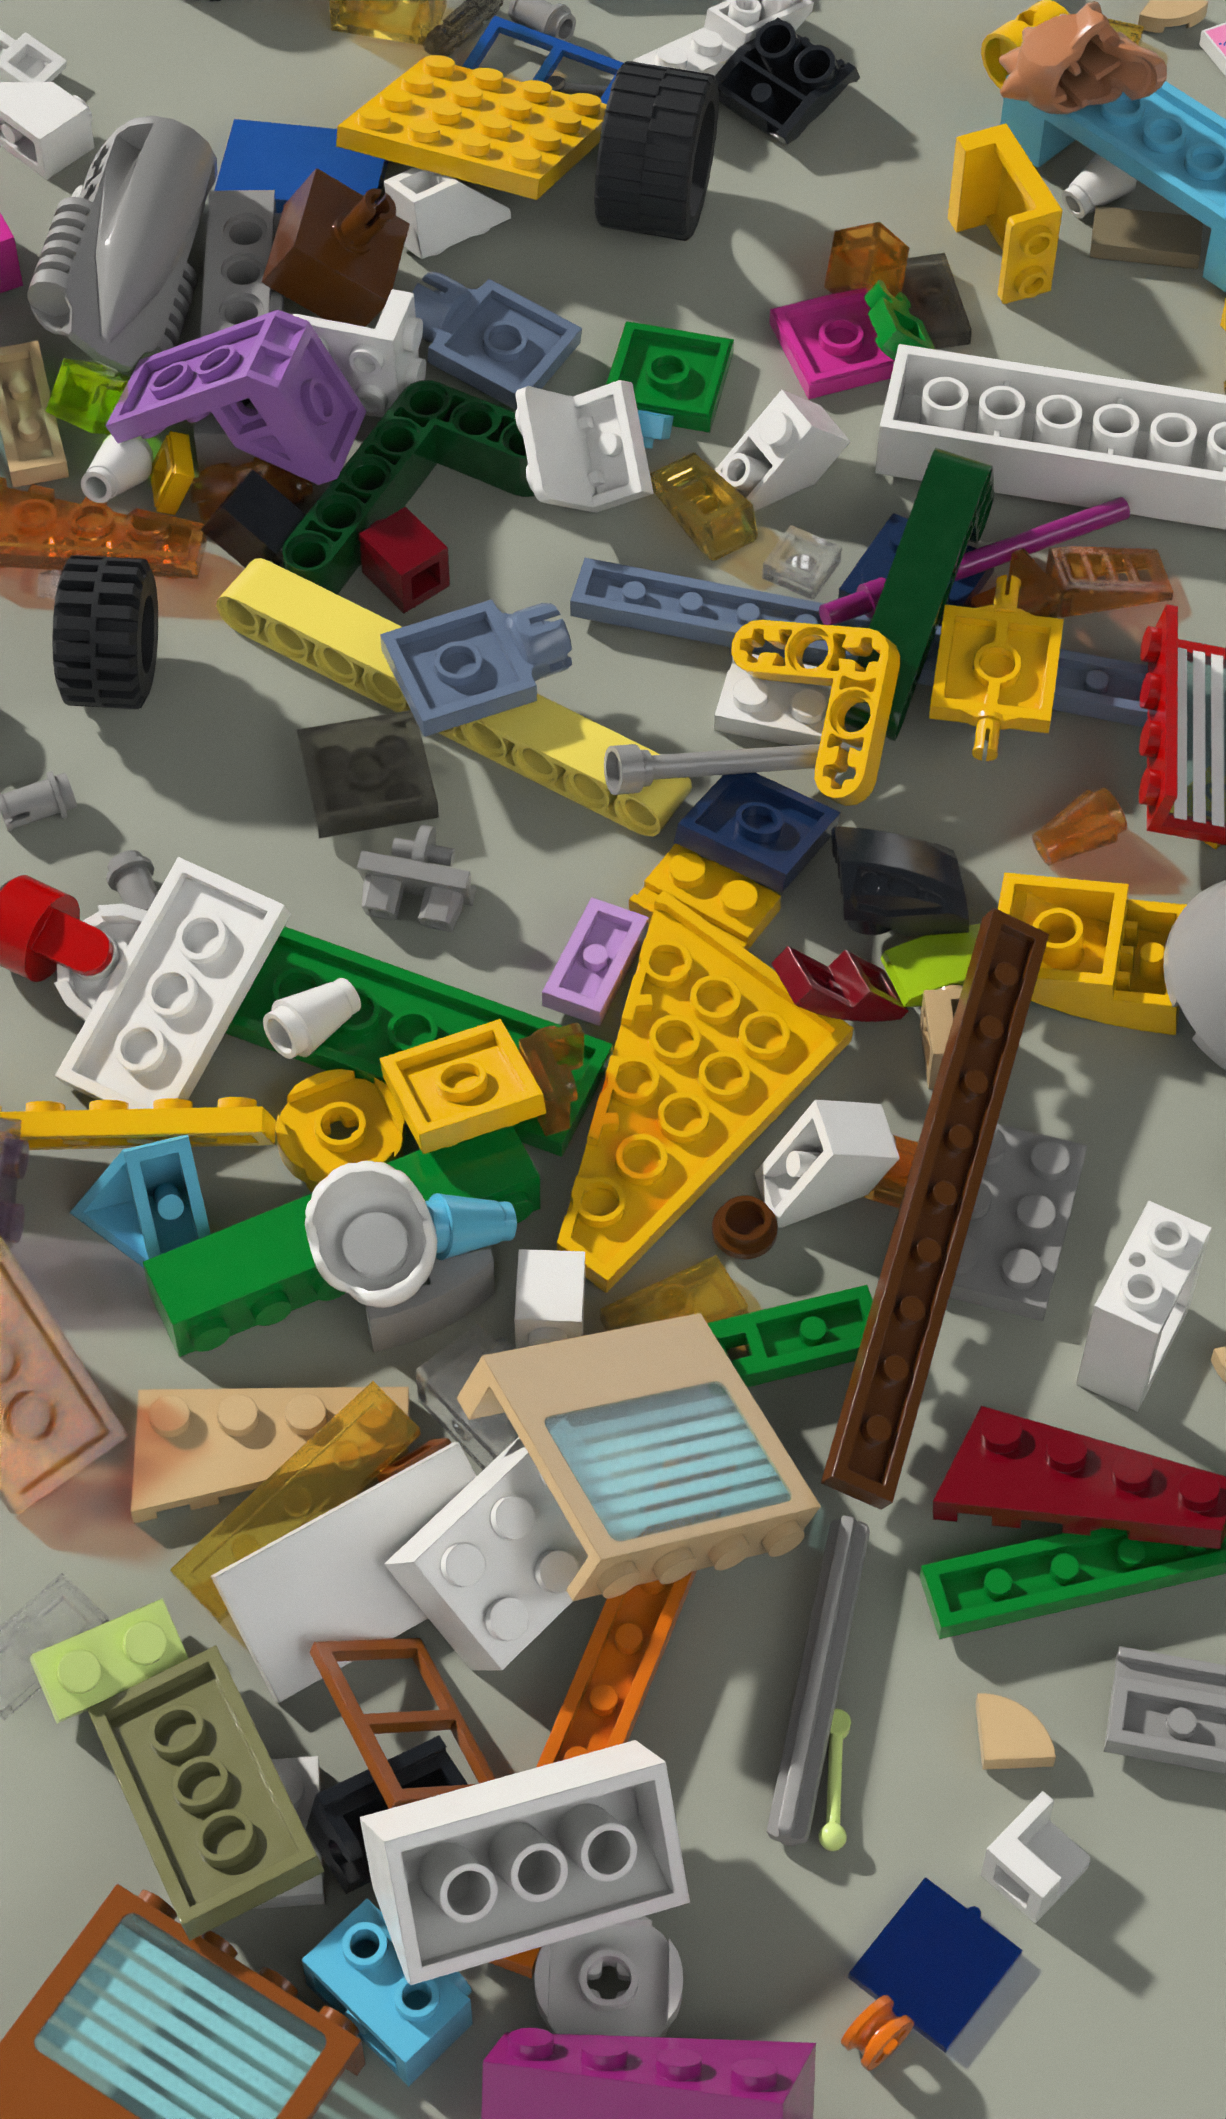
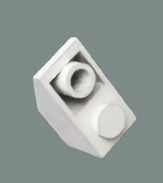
(441, 210)
(783, 450)

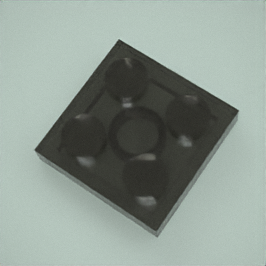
(367, 774)

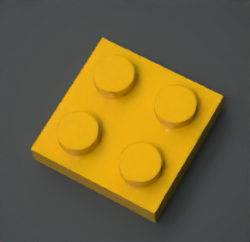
(462, 1086)

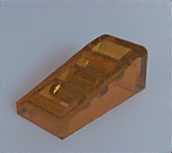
(1072, 564)

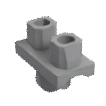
(442, 887)

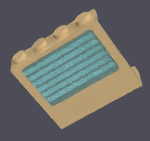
(648, 1451)

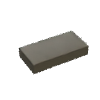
(1146, 237)

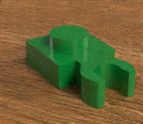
(894, 322)

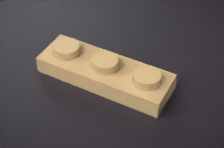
(27, 431)

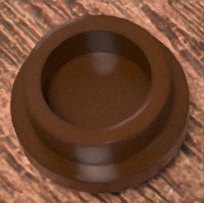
(744, 1227)

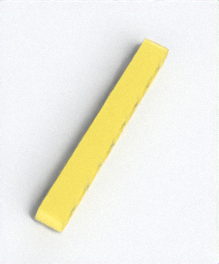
(532, 739)

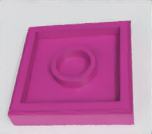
(831, 343)

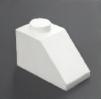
(44, 125)
(827, 1160)

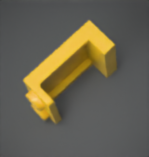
(1003, 189)

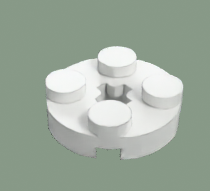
(640, 1957)

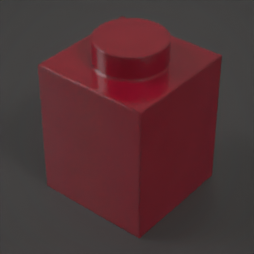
(404, 559)

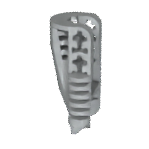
(120, 250)

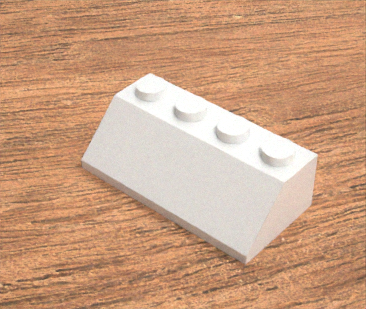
(526, 1860)

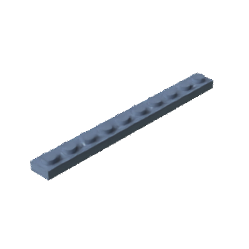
(717, 611)

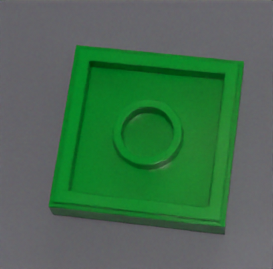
(674, 372)

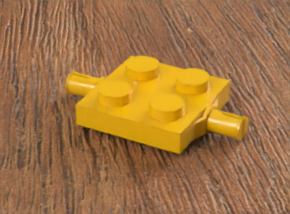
(996, 668)

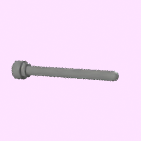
(631, 769)

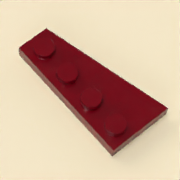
(1058, 1476)

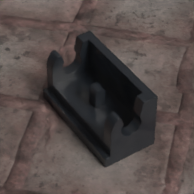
(337, 1810)

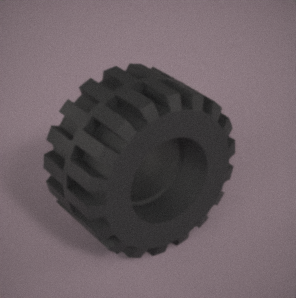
(105, 632)

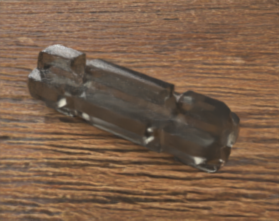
(460, 26)

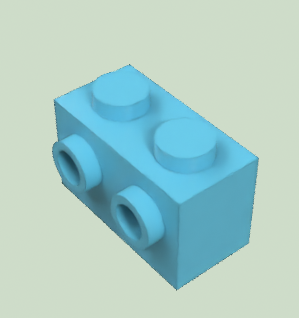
(363, 1979)

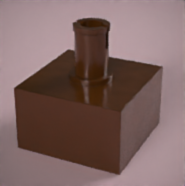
(337, 250)

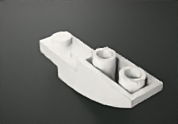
(725, 30)

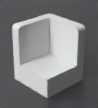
(1034, 1860)

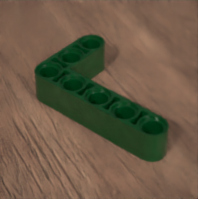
(420, 429)
(944, 518)

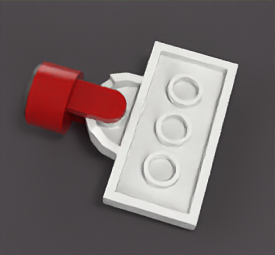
(145, 982)

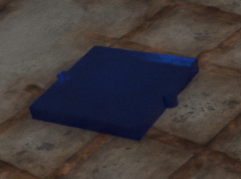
(936, 1963)

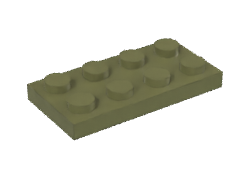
(204, 1792)

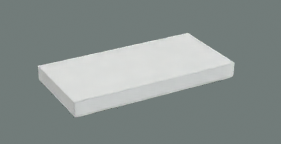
(332, 1575)

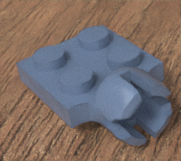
(492, 336)
(475, 662)

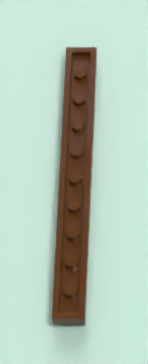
(935, 1213)

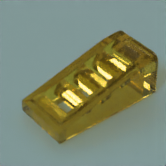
(708, 509)

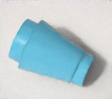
(469, 1223)

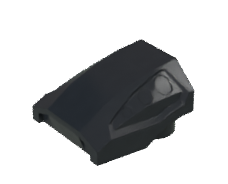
(782, 81)
(898, 884)

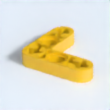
(849, 685)

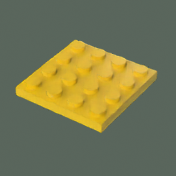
(476, 126)

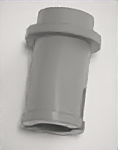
(544, 17)
(37, 801)
(132, 878)

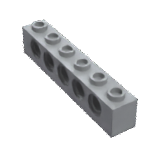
(236, 256)

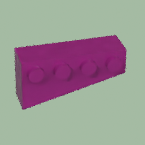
(645, 2078)

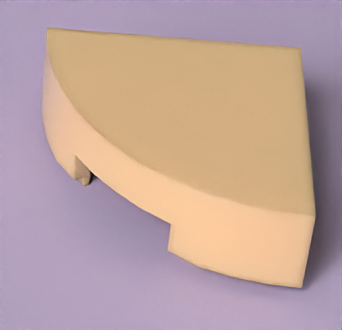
(1172, 13)
(1011, 1735)

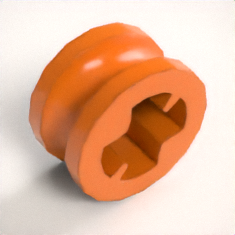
(877, 2032)

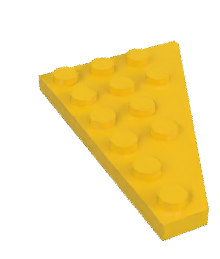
(693, 1080)

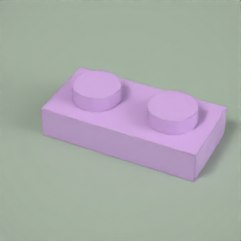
(595, 961)

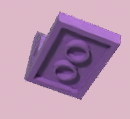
(277, 360)

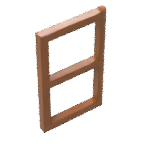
(364, 1726)

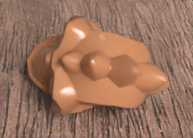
(1079, 64)

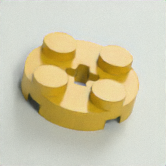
(330, 1098)

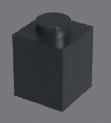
(253, 521)

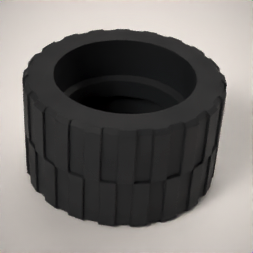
(656, 150)

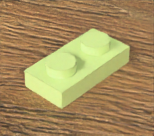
(107, 1659)

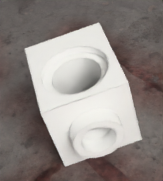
(549, 1296)

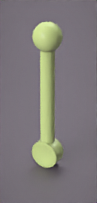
(832, 1834)

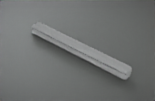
(818, 1682)

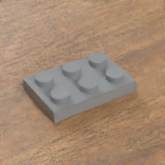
(1019, 1222)

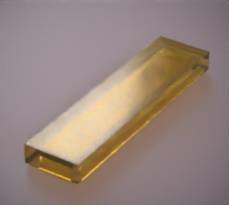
(310, 1483)

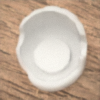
(371, 1233)

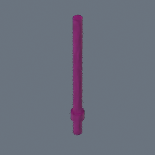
(988, 556)

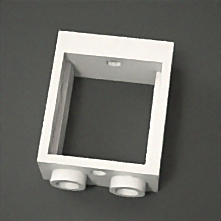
(1142, 1305)

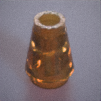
(1081, 827)

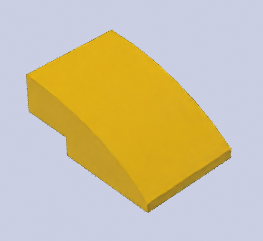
(1100, 949)

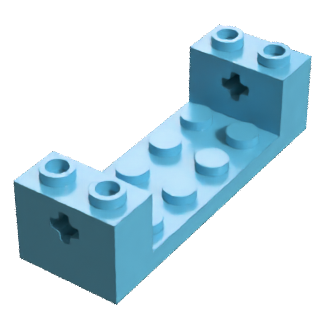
(1158, 140)

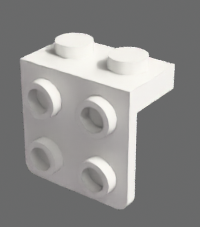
(377, 360)
(584, 447)

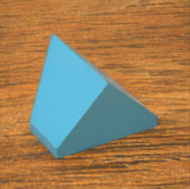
(147, 1200)

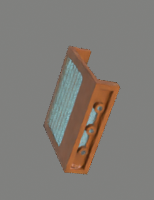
(168, 2030)

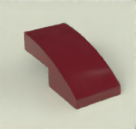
(843, 990)

